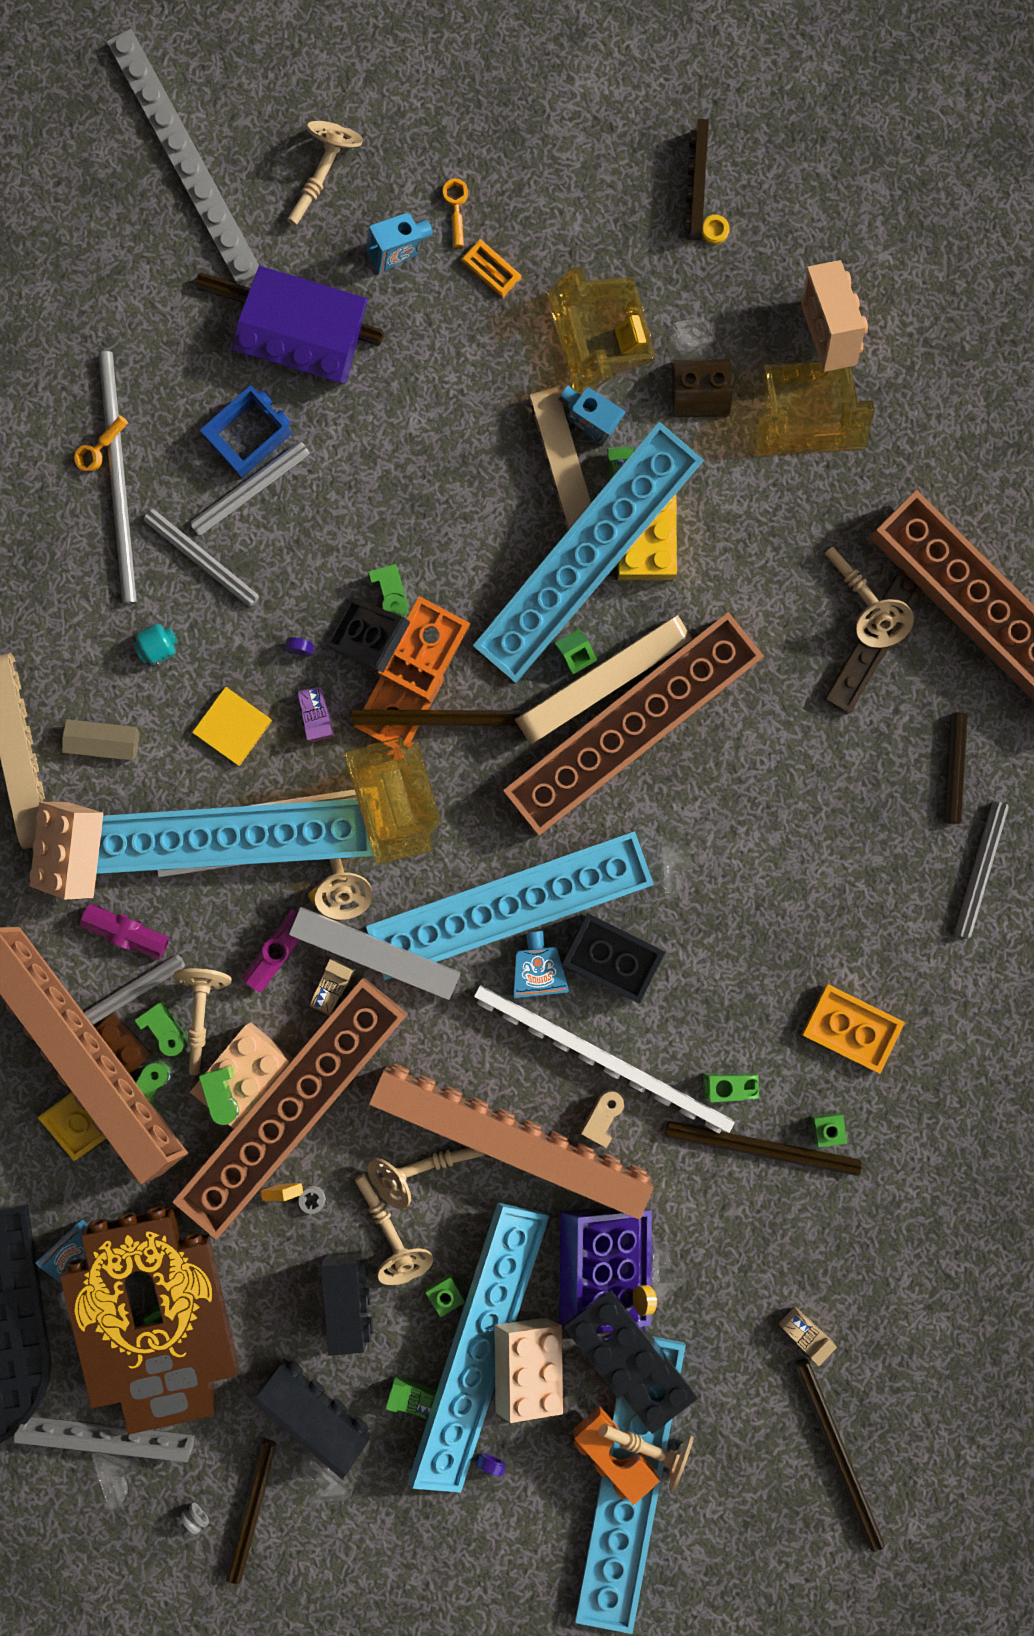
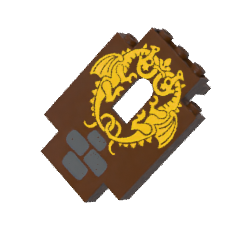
(161, 1368)

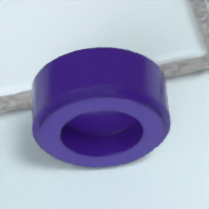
(299, 646)
(491, 1464)

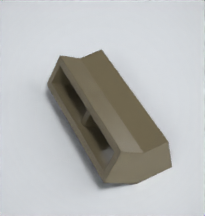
(100, 739)

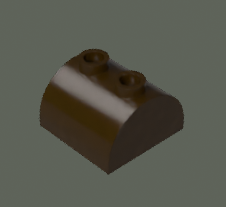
(701, 388)

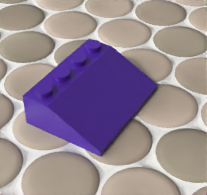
(300, 324)
(600, 1253)

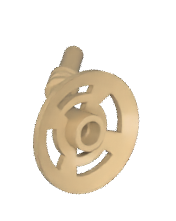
(332, 143)
(880, 609)
(342, 893)
(201, 983)
(396, 1177)
(401, 1257)
(634, 1443)

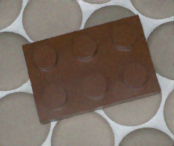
(122, 1042)

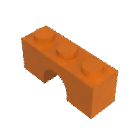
(631, 1476)

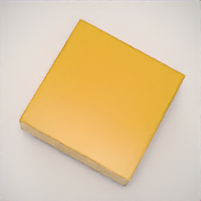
(630, 334)
(282, 1192)

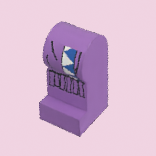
(315, 714)

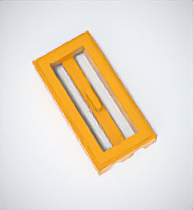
(508, 284)

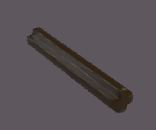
(956, 768)

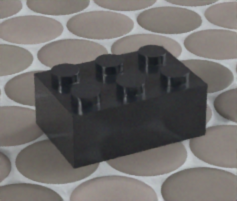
(613, 958)
(346, 1303)

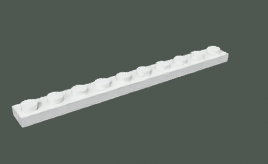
(613, 1065)

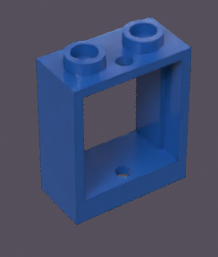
(234, 410)

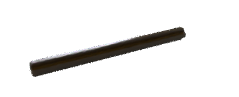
(239, 293)
(435, 717)
(763, 1148)
(839, 1455)

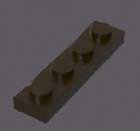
(697, 168)

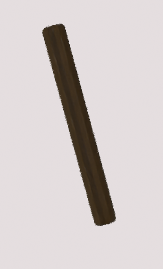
(251, 1511)

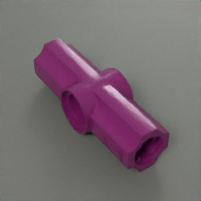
(124, 931)
(265, 965)

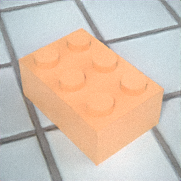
(833, 315)
(66, 850)
(256, 1067)
(528, 1369)

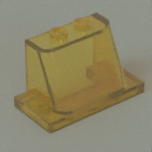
(586, 322)
(810, 411)
(394, 798)

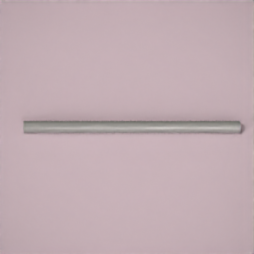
(117, 480)

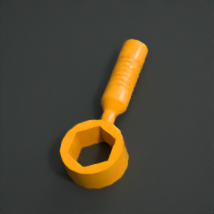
(456, 218)
(104, 440)

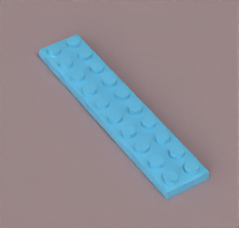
(588, 551)
(232, 836)
(519, 901)
(470, 1366)
(621, 1529)

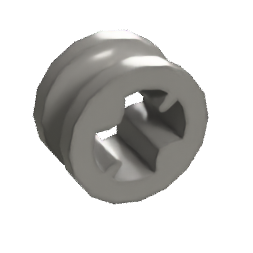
(303, 1198)
(194, 1518)

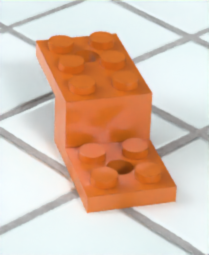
(415, 668)

